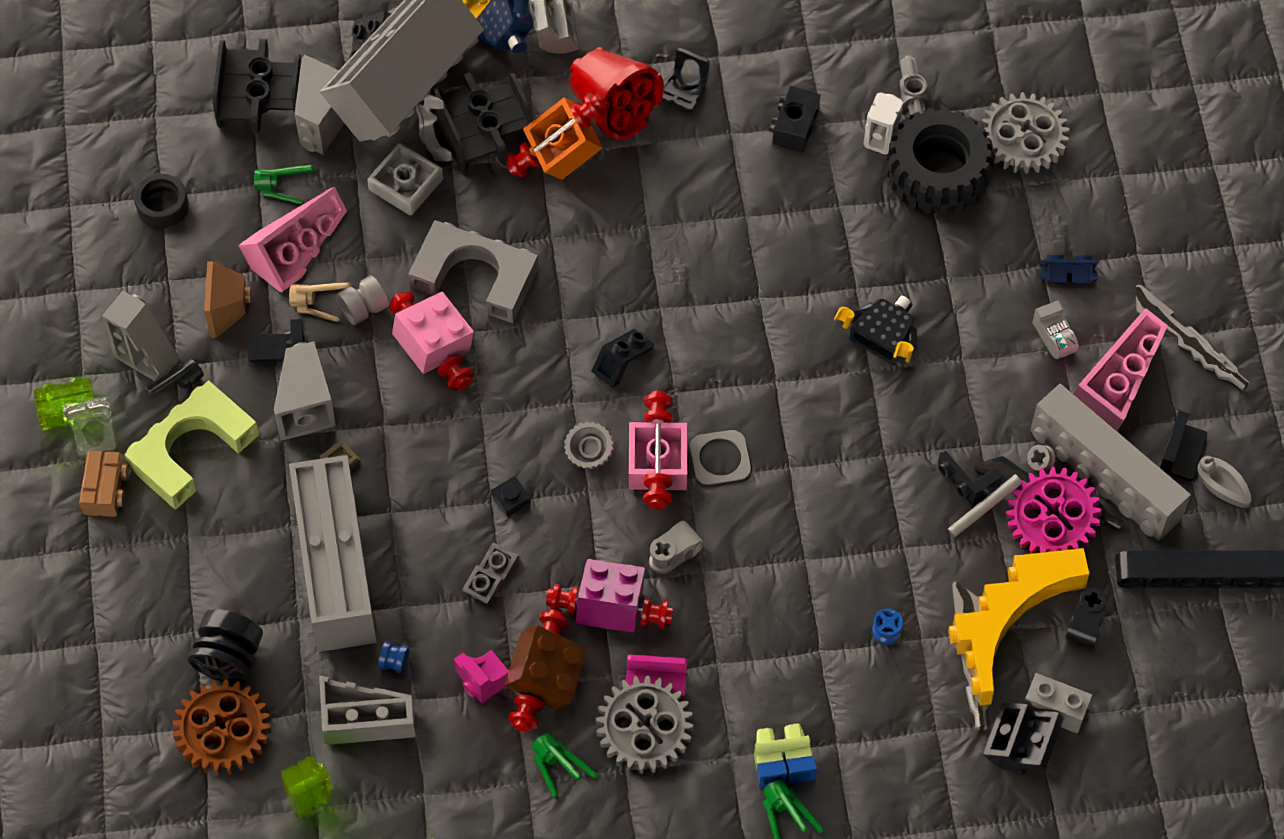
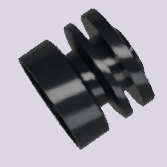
(225, 646)

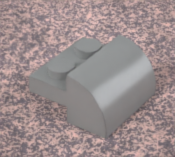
(555, 25)

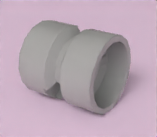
(360, 301)

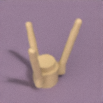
(304, 295)

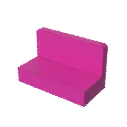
(668, 669)

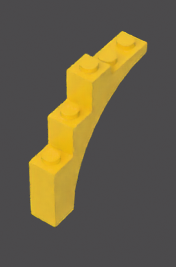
(1030, 582)

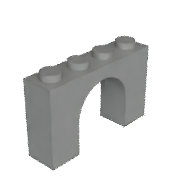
(449, 245)

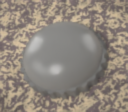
(589, 445)

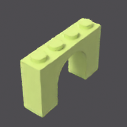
(205, 410)

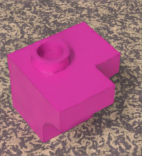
(481, 675)

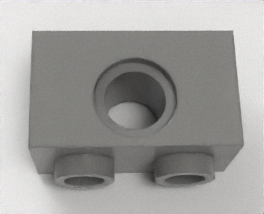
(1055, 696)

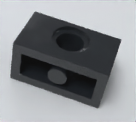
(795, 132)

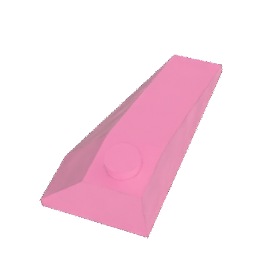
(288, 244)

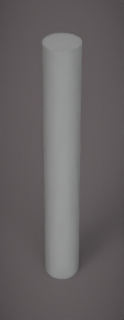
(985, 505)

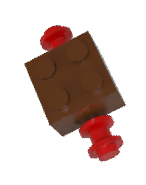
(543, 670)

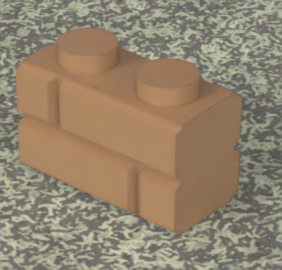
(103, 483)

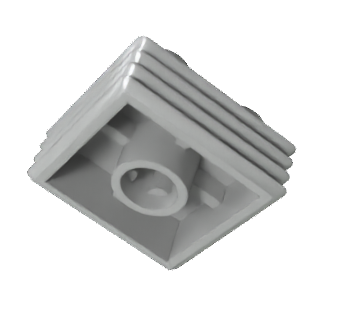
(404, 193)

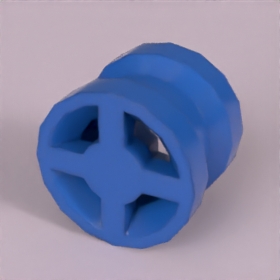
(887, 619)
(393, 657)

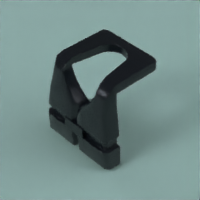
(685, 94)

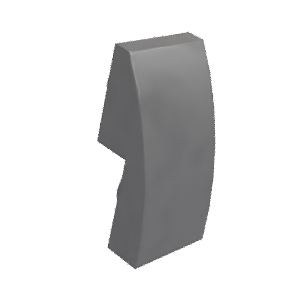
(491, 573)

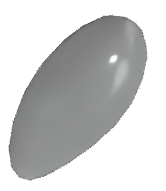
(1224, 481)

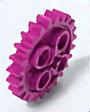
(1072, 496)

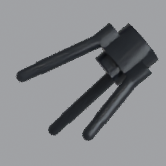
(185, 376)

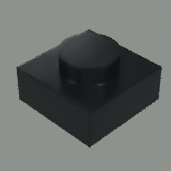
(510, 496)

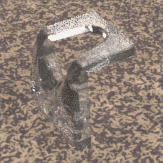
(95, 410)

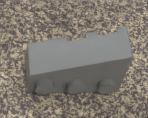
(363, 713)

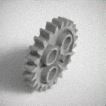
(1026, 132)
(623, 740)

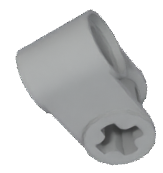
(674, 548)

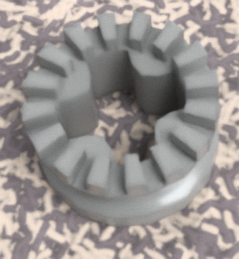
(1034, 454)

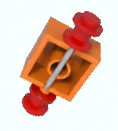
(560, 138)

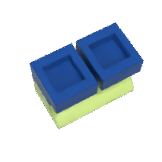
(794, 749)

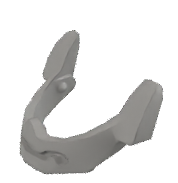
(426, 127)

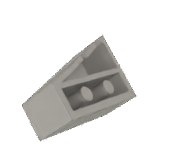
(138, 337)

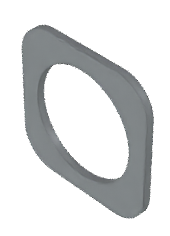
(732, 436)

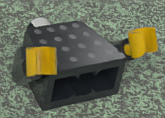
(882, 328)

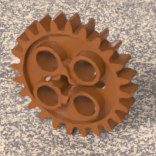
(233, 748)

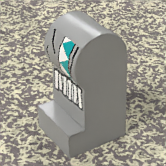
(1055, 330)

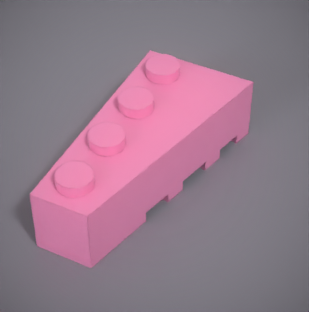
(1117, 376)

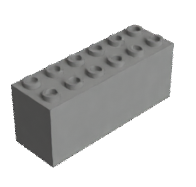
(400, 65)
(332, 553)

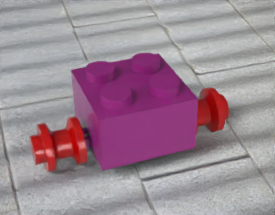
(610, 598)

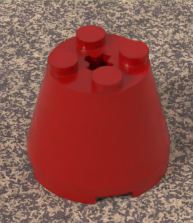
(624, 85)

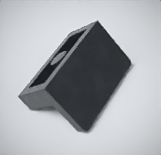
(1183, 449)

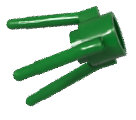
(268, 180)
(551, 751)
(782, 798)

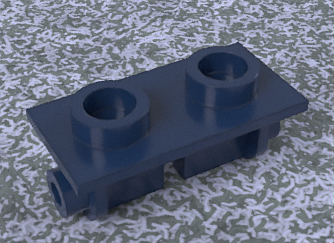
(1081, 269)

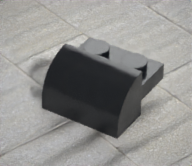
(1022, 738)

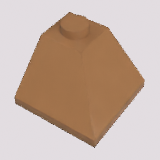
(224, 298)

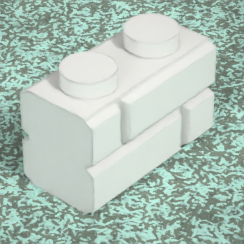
(882, 121)

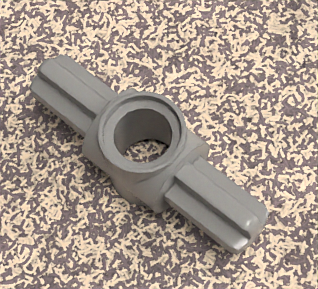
(912, 82)

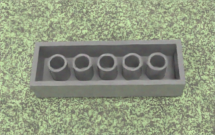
(1109, 462)

